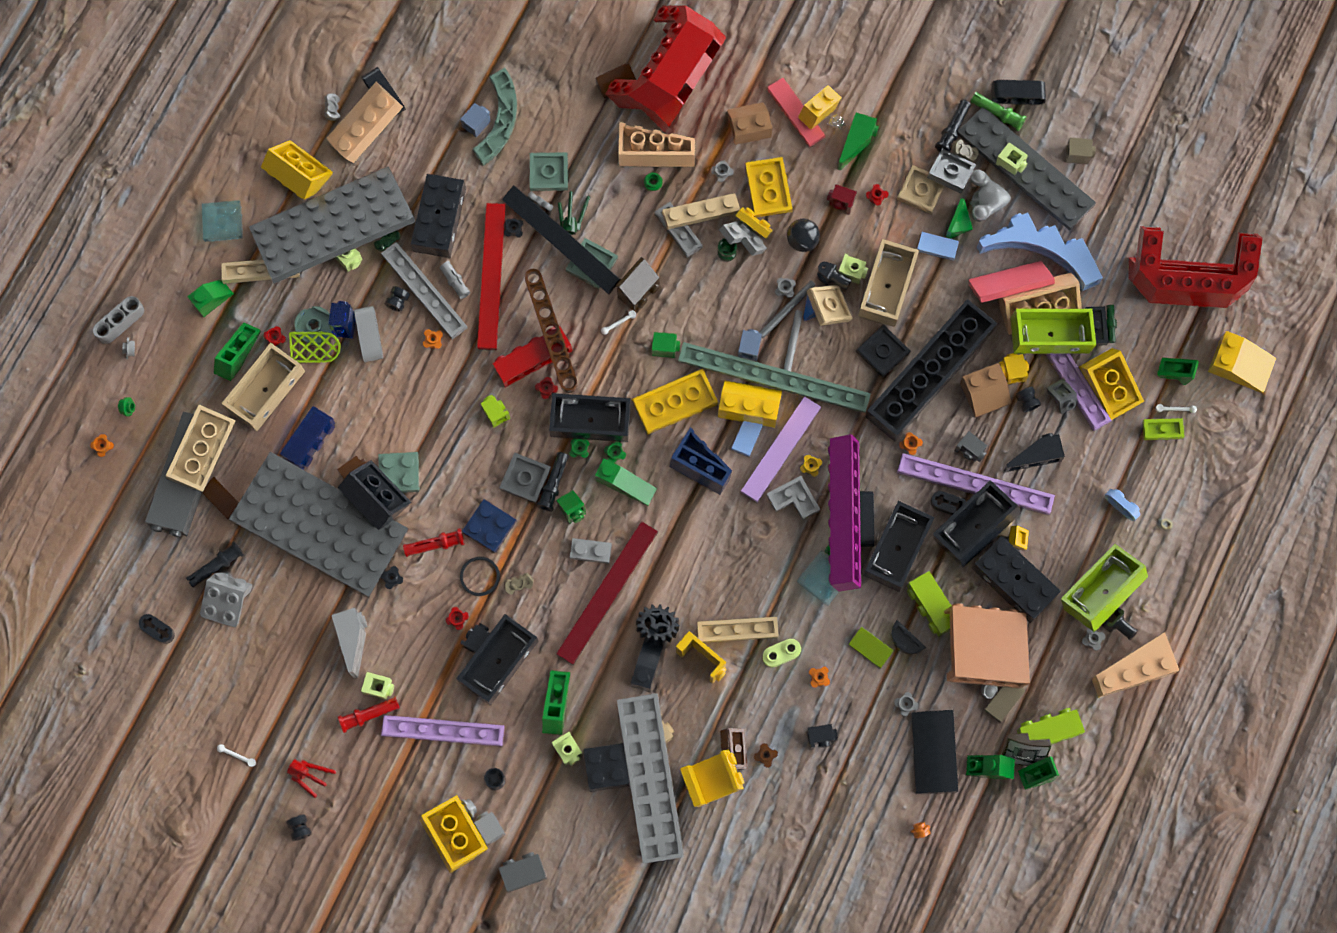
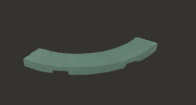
(505, 118)

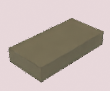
(1004, 702)

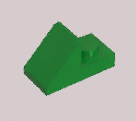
(1179, 369)

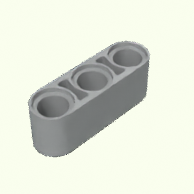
(116, 329)
(368, 334)

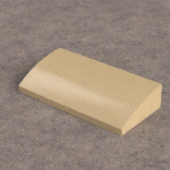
(200, 448)

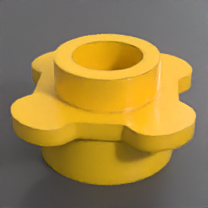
(808, 459)

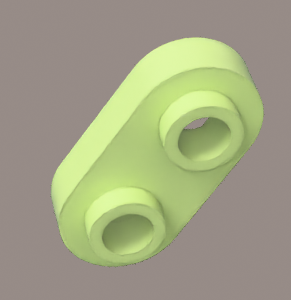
(781, 652)

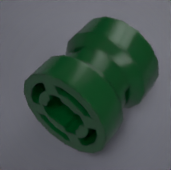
(725, 246)

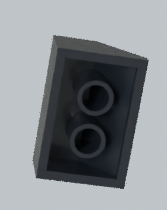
(374, 494)

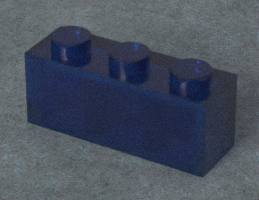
(308, 438)

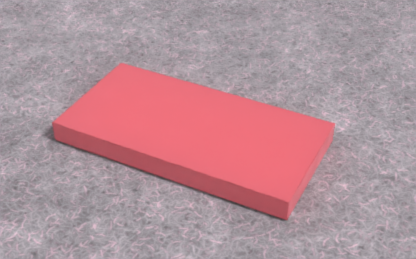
(1011, 281)

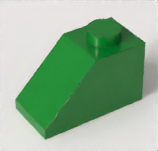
(210, 296)

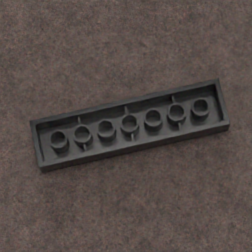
(930, 370)

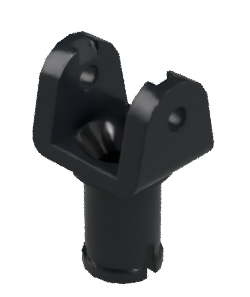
(830, 274)
(1120, 624)

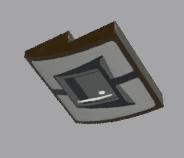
(1024, 750)

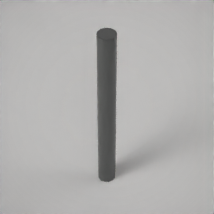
(787, 308)

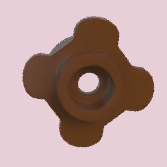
(764, 749)

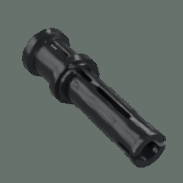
(950, 134)
(551, 490)
(223, 558)

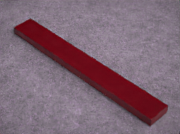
(607, 593)

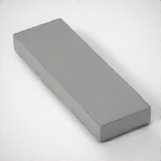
(681, 235)

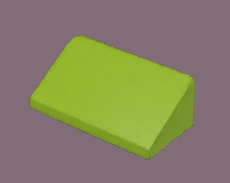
(871, 647)

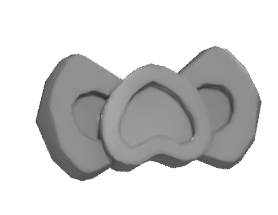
(331, 107)
(540, 202)

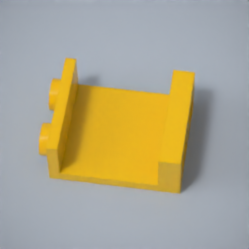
(691, 640)
(712, 778)

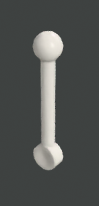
(632, 314)
(1159, 408)
(251, 762)

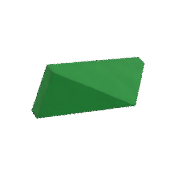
(961, 221)
(1038, 773)

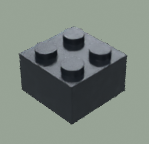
(606, 767)

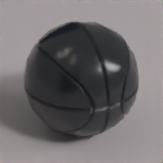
(803, 235)

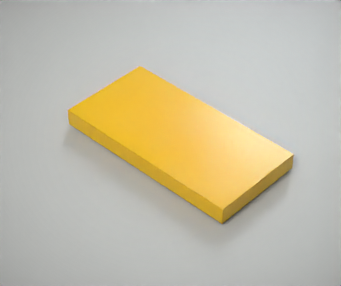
(675, 401)

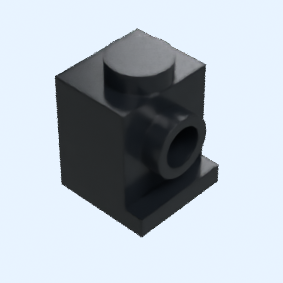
(475, 637)
(821, 736)

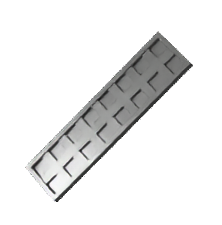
(650, 778)

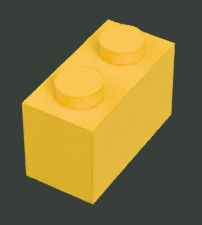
(819, 107)

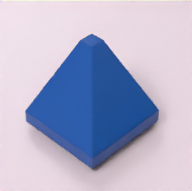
(809, 312)

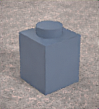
(475, 119)
(750, 344)

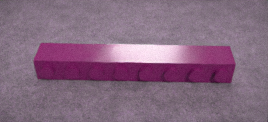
(844, 513)

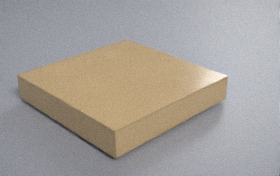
(920, 190)
(829, 305)

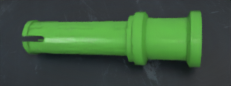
(1006, 115)

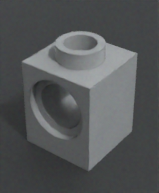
(489, 827)

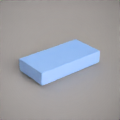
(937, 246)
(746, 438)

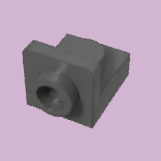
(1063, 395)

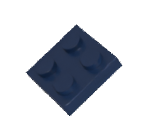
(489, 526)

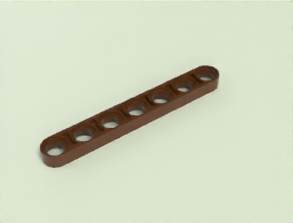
(548, 321)

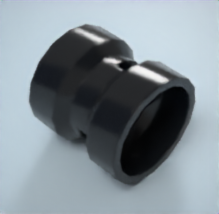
(397, 299)
(1028, 399)
(492, 776)
(298, 827)

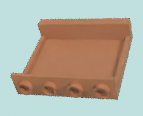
(988, 646)

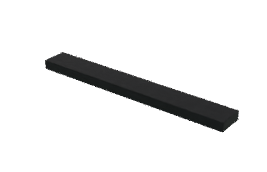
(561, 239)

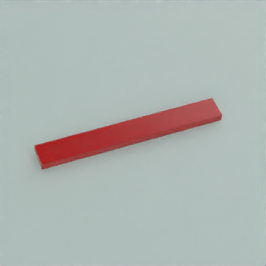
(491, 276)

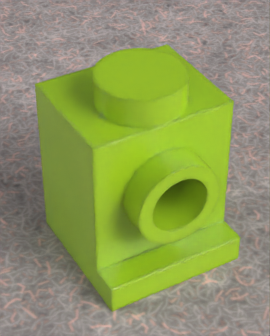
(495, 410)

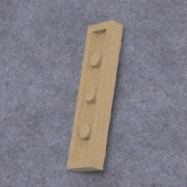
(700, 211)
(246, 271)
(738, 629)

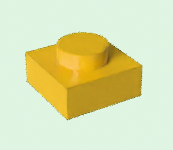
(1018, 537)

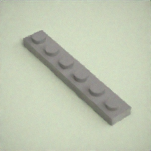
(424, 290)

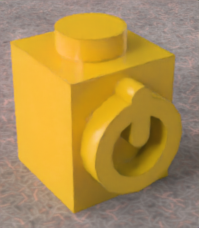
(1014, 368)

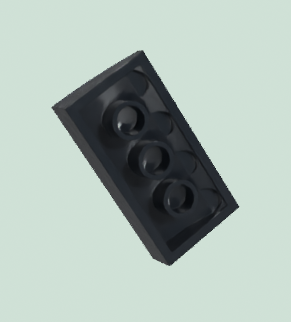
(934, 752)

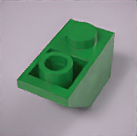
(572, 507)
(990, 766)

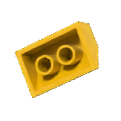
(296, 169)
(749, 403)
(453, 834)

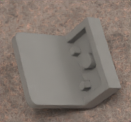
(224, 599)

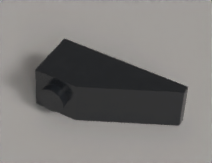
(1042, 452)
(646, 666)

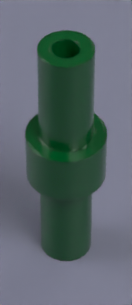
(1111, 323)

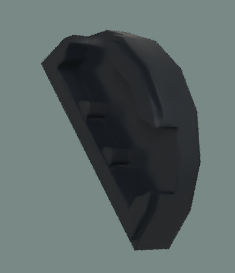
(905, 640)

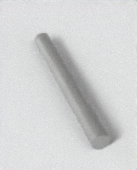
(793, 340)

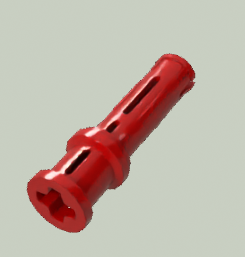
(442, 541)
(358, 717)

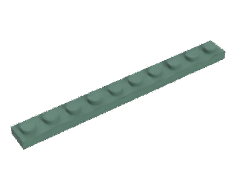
(774, 377)

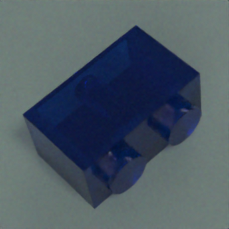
(342, 320)

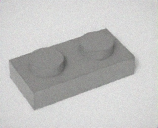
(590, 551)

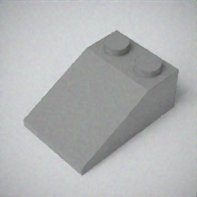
(351, 634)

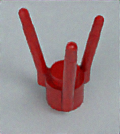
(299, 771)

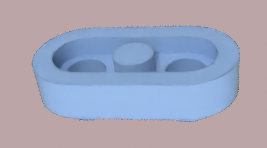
(1117, 500)

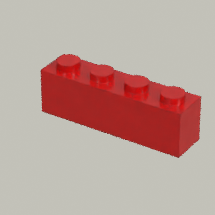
(527, 359)

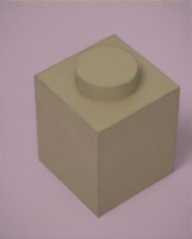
(1079, 150)

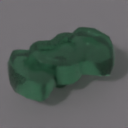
(387, 240)

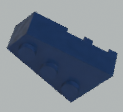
(700, 463)

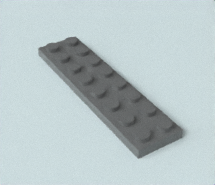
(1039, 178)

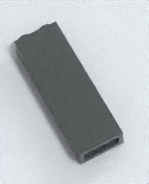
(173, 503)

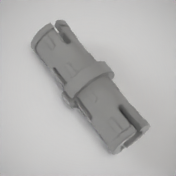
(454, 280)

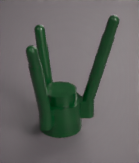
(570, 223)

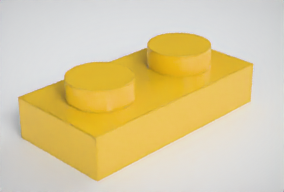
(749, 218)

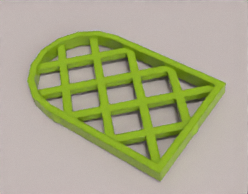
(319, 360)

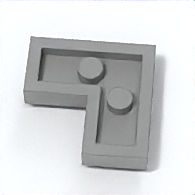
(743, 233)
(794, 493)

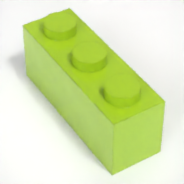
(931, 602)
(1056, 728)

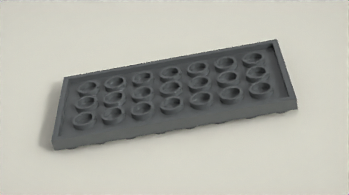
(331, 224)
(316, 525)

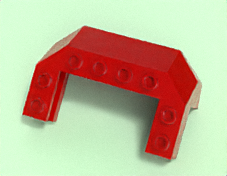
(672, 68)
(1191, 281)

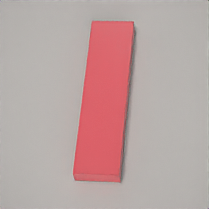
(792, 107)

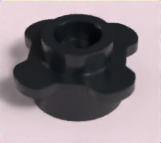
(513, 223)
(395, 581)

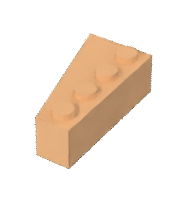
(654, 148)
(1140, 667)

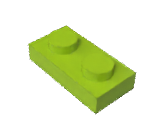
(1163, 429)

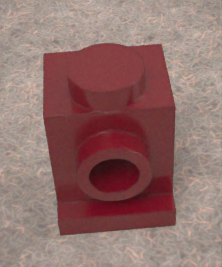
(842, 198)

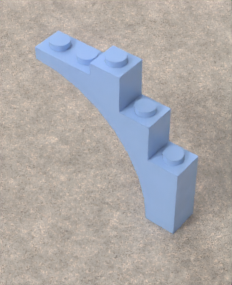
(1047, 241)

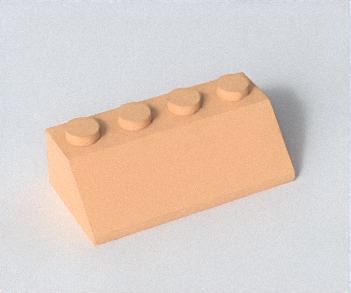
(364, 123)
(1061, 295)

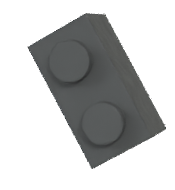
(523, 872)

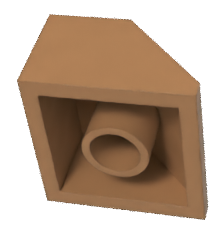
(750, 123)
(986, 390)

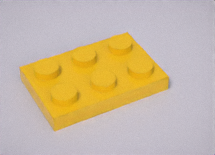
(768, 187)

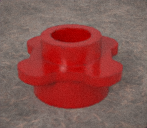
(877, 200)
(276, 331)
(546, 382)
(455, 612)

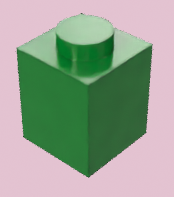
(665, 345)

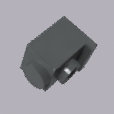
(971, 447)

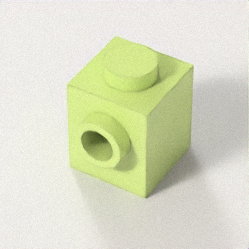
(350, 259)

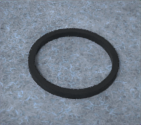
(484, 593)

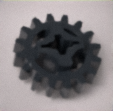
(657, 624)

